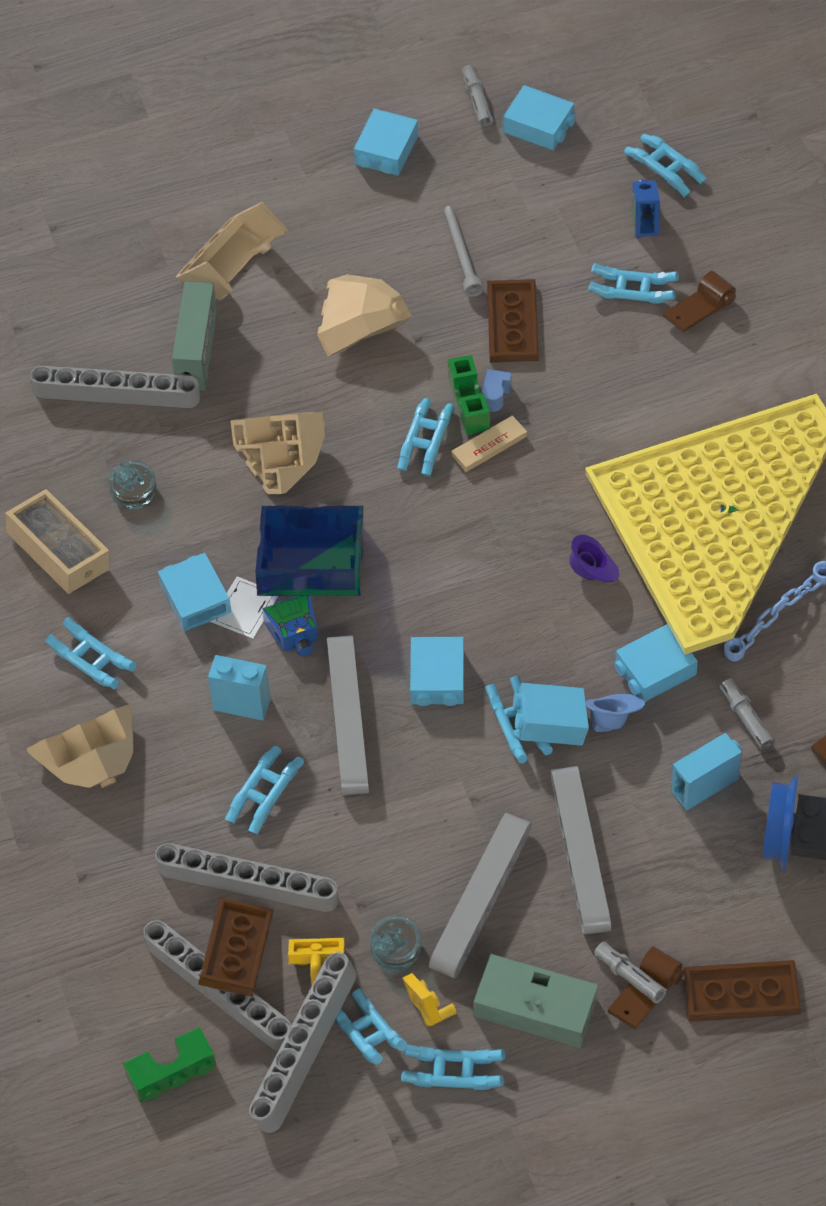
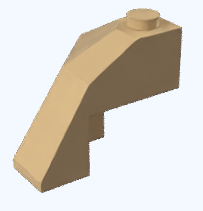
(357, 310)
(280, 447)
(90, 751)

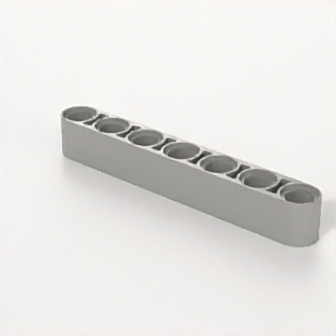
(115, 386)
(347, 715)
(580, 850)
(256, 886)
(480, 895)
(192, 958)
(303, 1054)

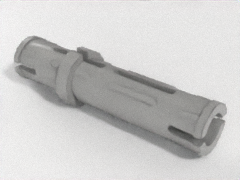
(474, 88)
(741, 705)
(621, 965)

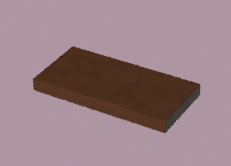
(512, 320)
(235, 947)
(741, 990)

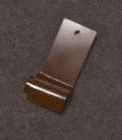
(710, 297)
(633, 1005)

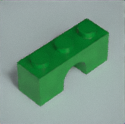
(469, 400)
(152, 1078)

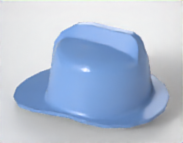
(612, 711)

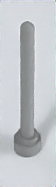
(472, 283)

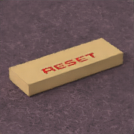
(489, 443)

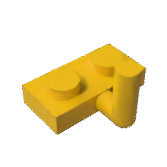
(313, 952)
(427, 1001)

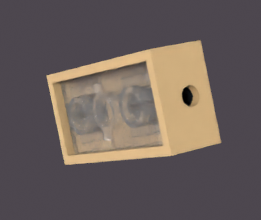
(57, 541)

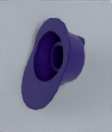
(591, 560)

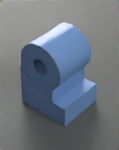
(494, 387)

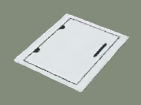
(245, 608)

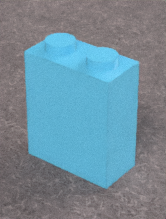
(539, 117)
(386, 142)
(194, 592)
(654, 664)
(437, 671)
(239, 687)
(551, 714)
(706, 771)

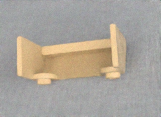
(232, 248)

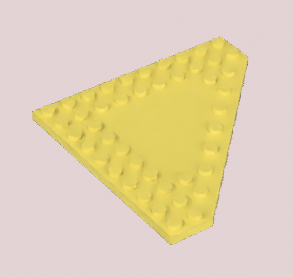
(670, 518)

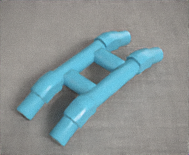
(669, 172)
(623, 276)
(432, 446)
(87, 642)
(503, 715)
(266, 801)
(371, 1017)
(467, 1058)

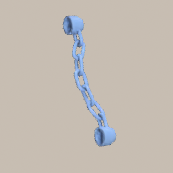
(738, 645)

